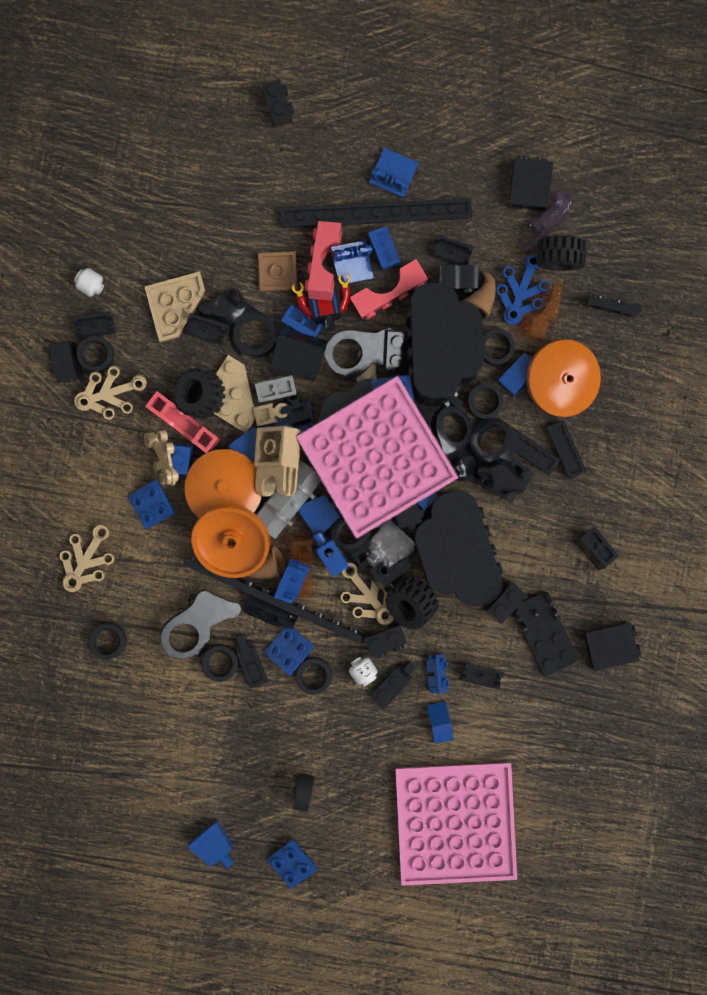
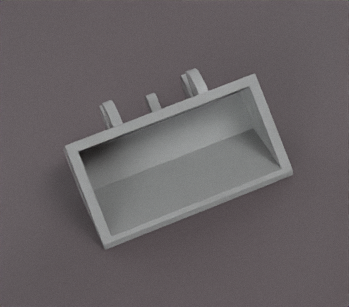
(278, 509)

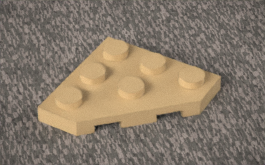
(172, 303)
(238, 400)

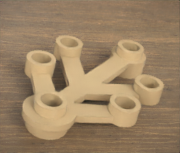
(107, 393)
(164, 452)
(84, 560)
(369, 597)

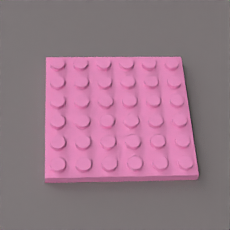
(377, 457)
(456, 823)

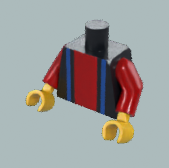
(324, 310)

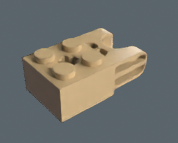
(277, 460)

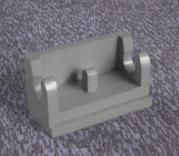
(275, 387)

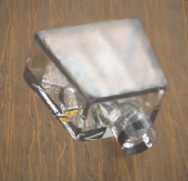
(389, 545)

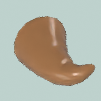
(484, 296)
(273, 566)

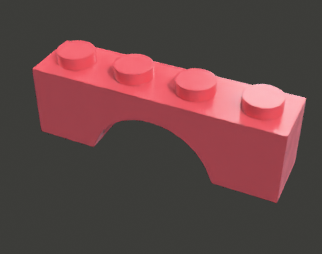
(321, 282)
(368, 302)
(182, 423)

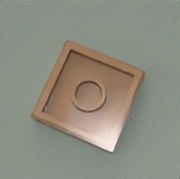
(277, 271)

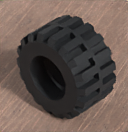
(561, 253)
(186, 390)
(411, 602)

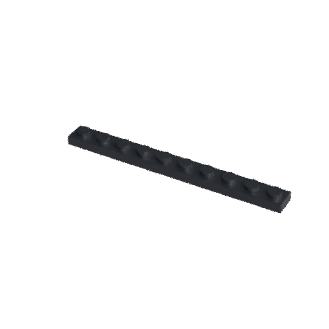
(377, 212)
(265, 595)

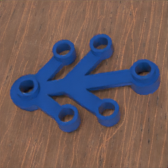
(521, 293)

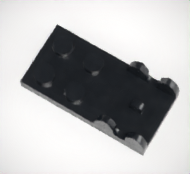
(545, 633)

